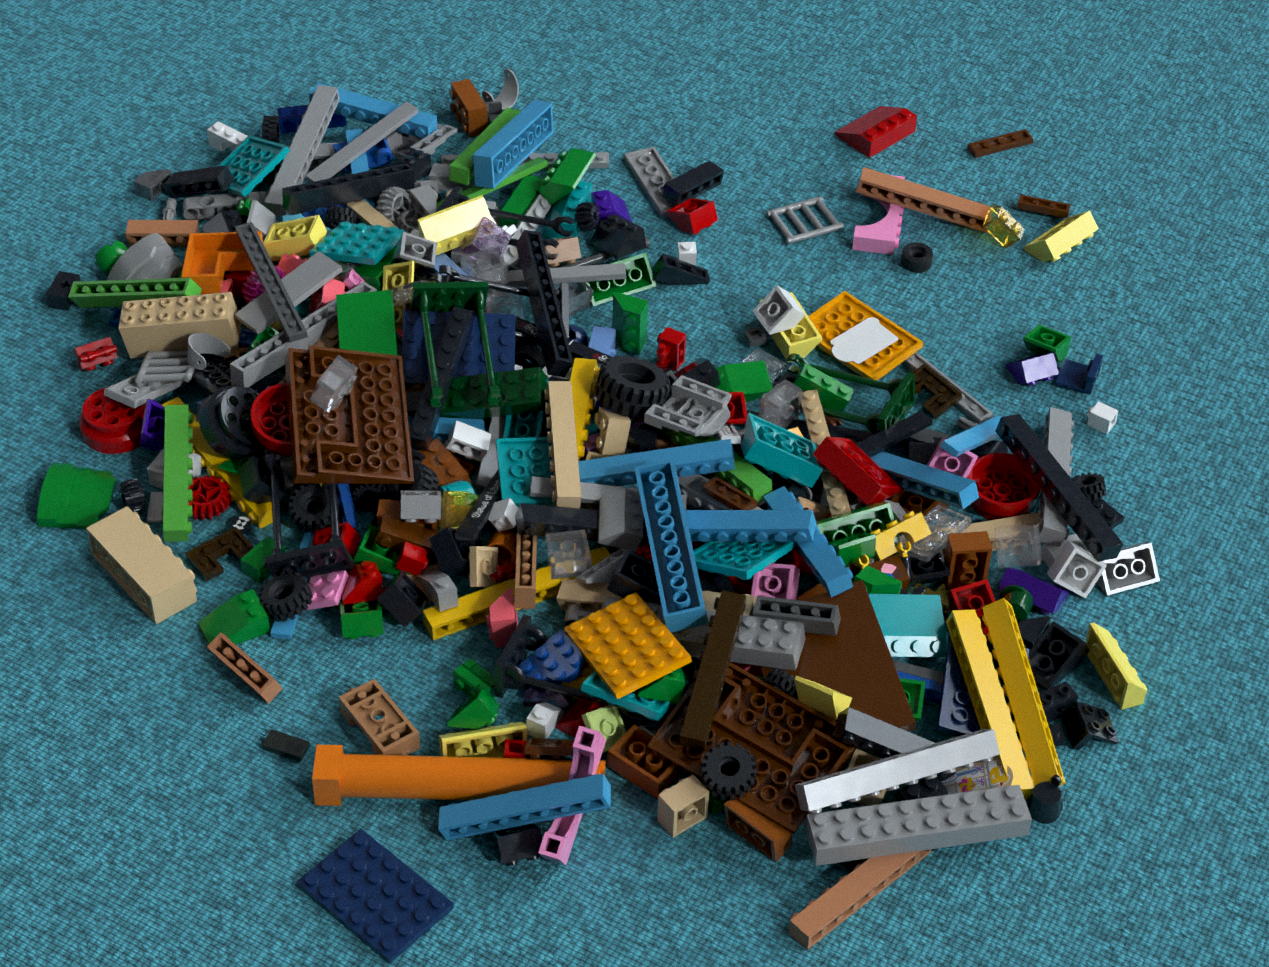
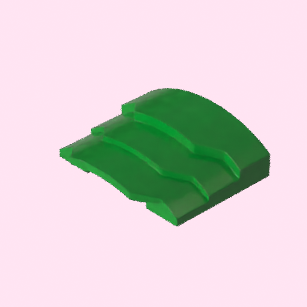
(74, 496)

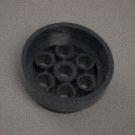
(227, 422)

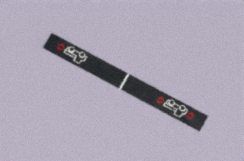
(575, 347)

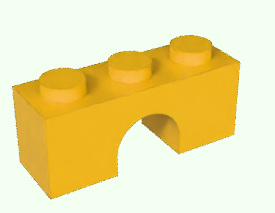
(912, 527)

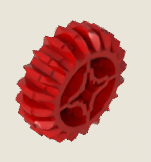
(209, 497)

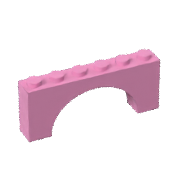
(881, 235)
(562, 833)

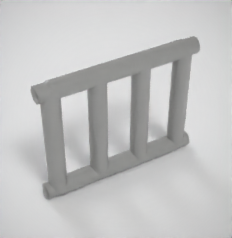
(805, 234)
(164, 366)

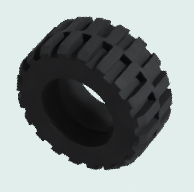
(631, 385)

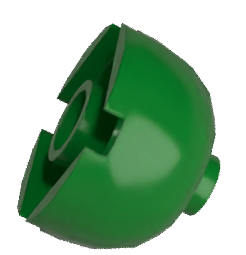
(108, 256)

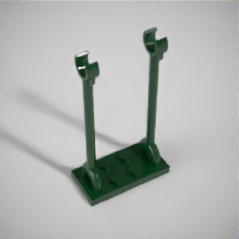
(442, 298)
(899, 405)

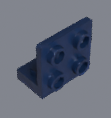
(1080, 376)

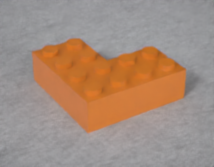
(211, 255)

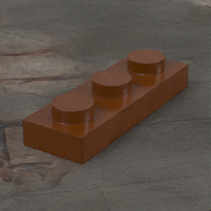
(1043, 206)
(728, 495)

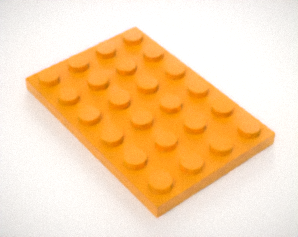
(846, 312)
(627, 645)

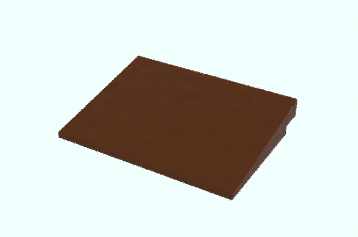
(365, 430)
(855, 660)
(781, 733)

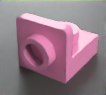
(352, 279)

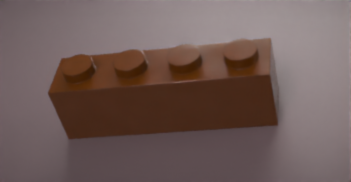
(394, 532)

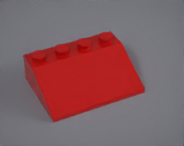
(878, 129)
(856, 470)

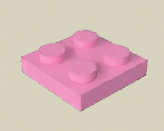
(327, 589)

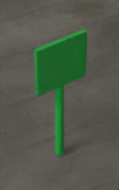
(233, 466)

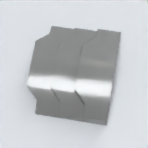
(404, 144)
(147, 260)
(691, 409)

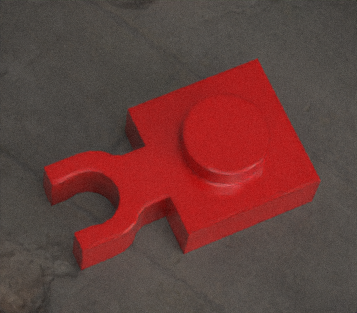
(504, 574)

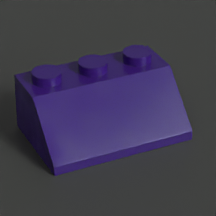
(1045, 595)

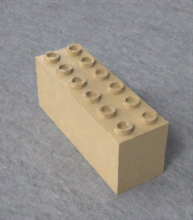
(168, 322)
(142, 564)

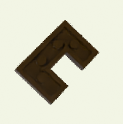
(943, 393)
(204, 556)

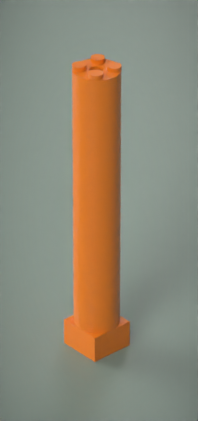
(428, 776)

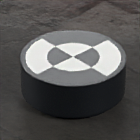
(243, 523)

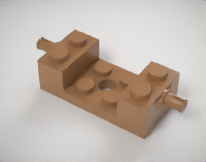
(388, 735)

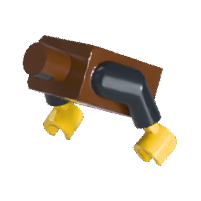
(894, 566)

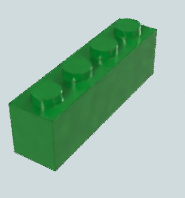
(521, 198)

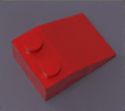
(972, 597)

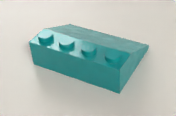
(780, 451)
(911, 624)

